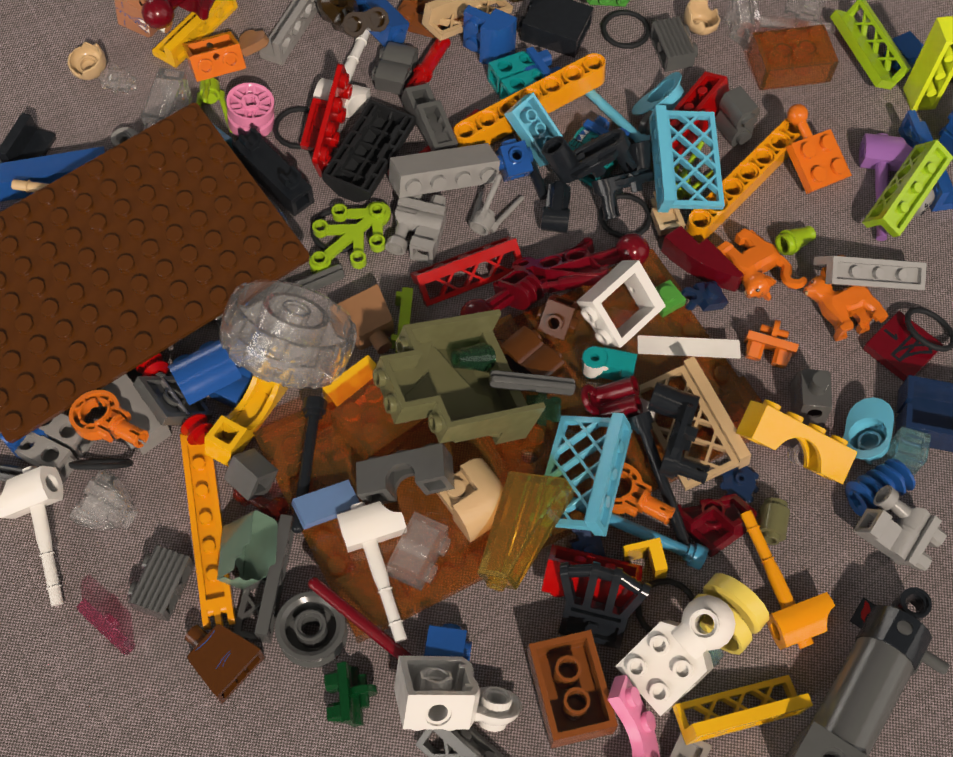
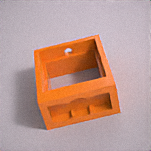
(220, 59)

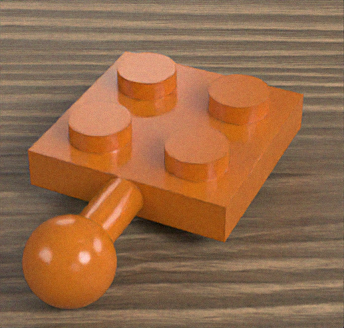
(815, 156)

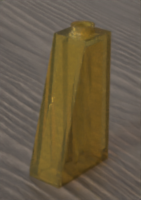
(521, 526)

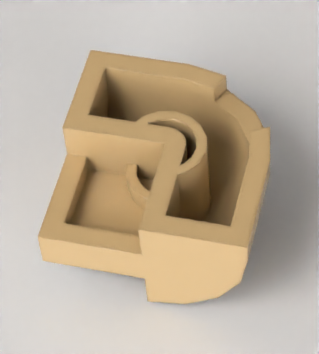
(474, 498)

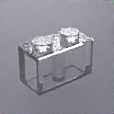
(418, 551)

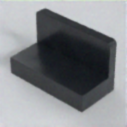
(25, 141)

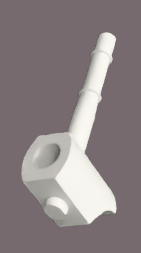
(360, 95)
(31, 494)
(365, 528)

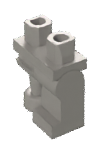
(423, 219)
(907, 537)

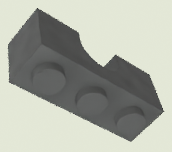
(380, 476)

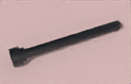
(314, 409)
(642, 426)

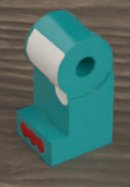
(607, 363)

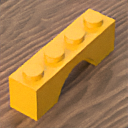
(236, 429)
(822, 454)

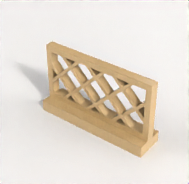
(715, 417)

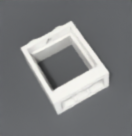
(641, 289)

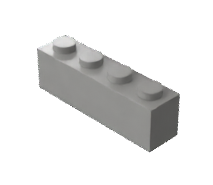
(443, 170)
(140, 412)

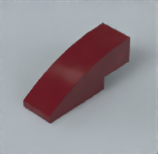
(701, 259)

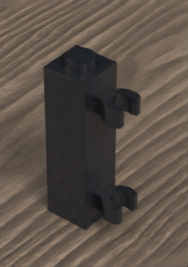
(273, 172)

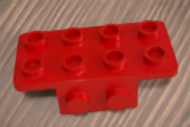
(324, 120)

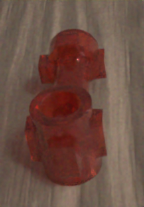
(271, 508)

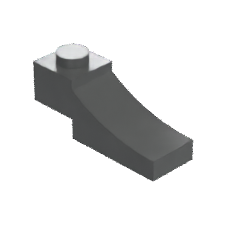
(429, 117)

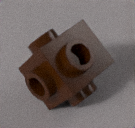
(558, 318)

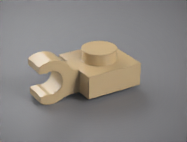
(668, 221)

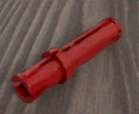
(424, 70)

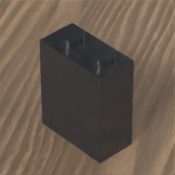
(556, 25)

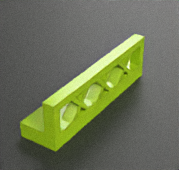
(863, 49)
(909, 187)

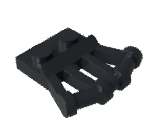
(603, 619)

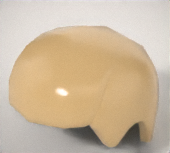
(700, 17)
(87, 61)

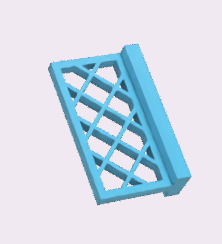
(664, 165)
(607, 469)

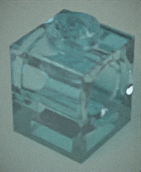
(910, 448)

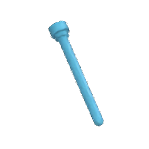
(616, 117)

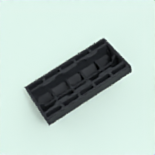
(367, 151)

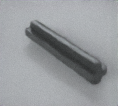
(532, 382)

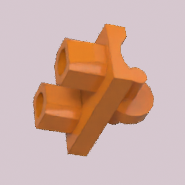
(782, 349)

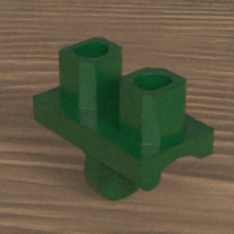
(353, 694)

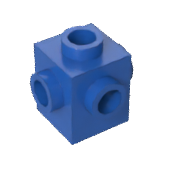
(514, 159)

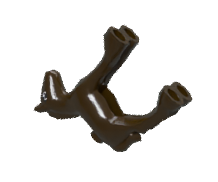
(348, 19)

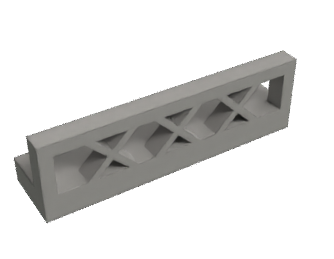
(289, 31)
(873, 272)

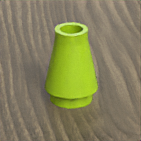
(792, 240)

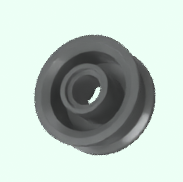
(315, 649)

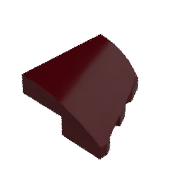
(716, 521)

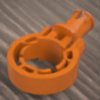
(113, 422)
(640, 499)

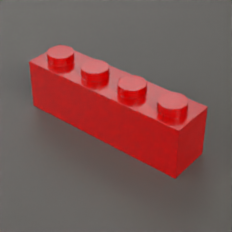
(703, 96)

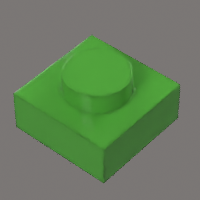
(671, 297)

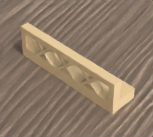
(445, 11)

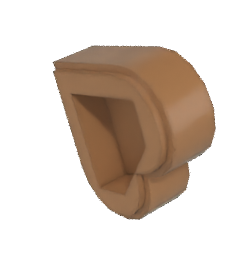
(253, 41)

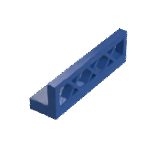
(916, 133)

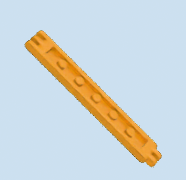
(206, 531)

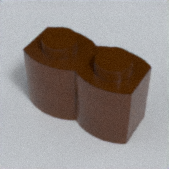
(529, 354)

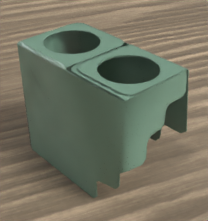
(251, 542)

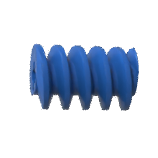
(862, 491)

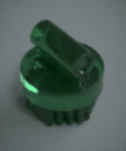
(552, 410)

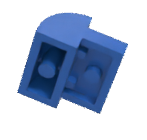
(489, 34)
(204, 371)

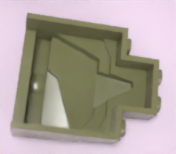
(455, 400)

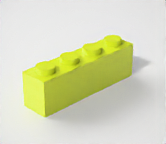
(932, 68)

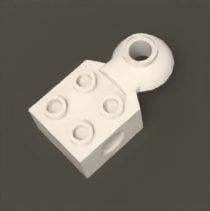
(677, 654)
(446, 696)

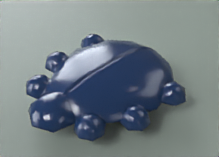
(741, 483)

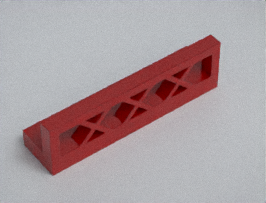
(462, 261)

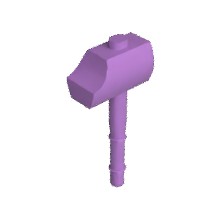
(884, 155)

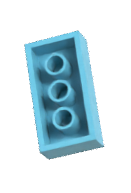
(532, 125)

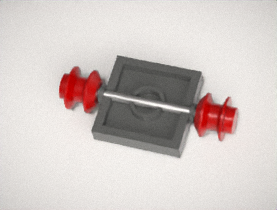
(168, 402)

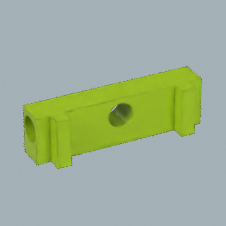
(404, 300)

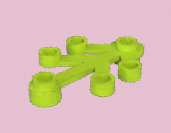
(351, 233)

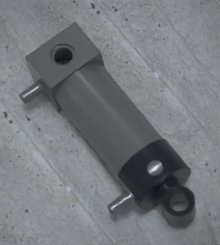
(871, 680)

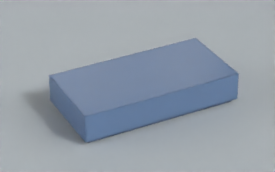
(324, 504)

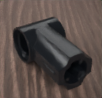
(556, 212)

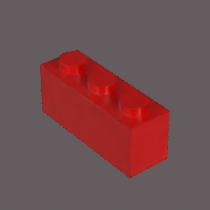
(552, 580)

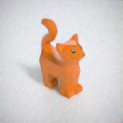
(755, 261)
(843, 304)

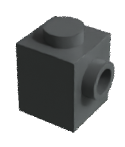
(250, 474)

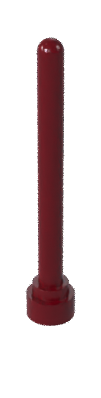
(357, 618)

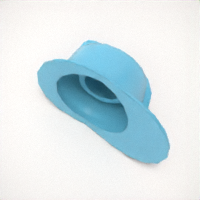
(667, 92)
(869, 429)

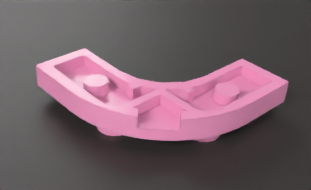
(636, 719)

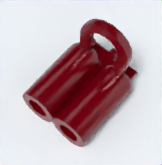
(613, 397)

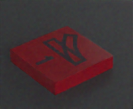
(899, 350)

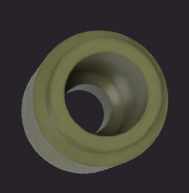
(774, 520)

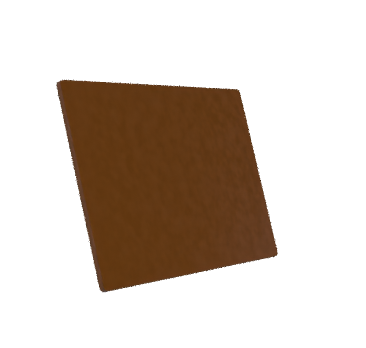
(127, 263)

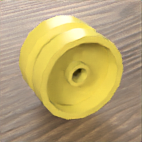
(747, 607)

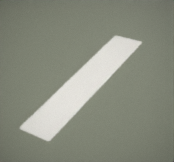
(688, 346)

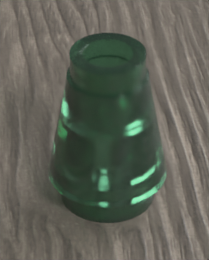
(475, 357)

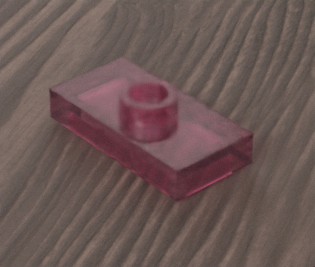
(106, 625)

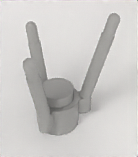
(483, 219)

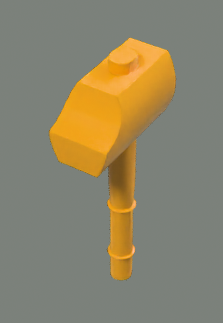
(794, 621)

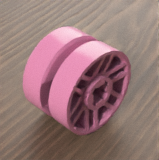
(250, 107)

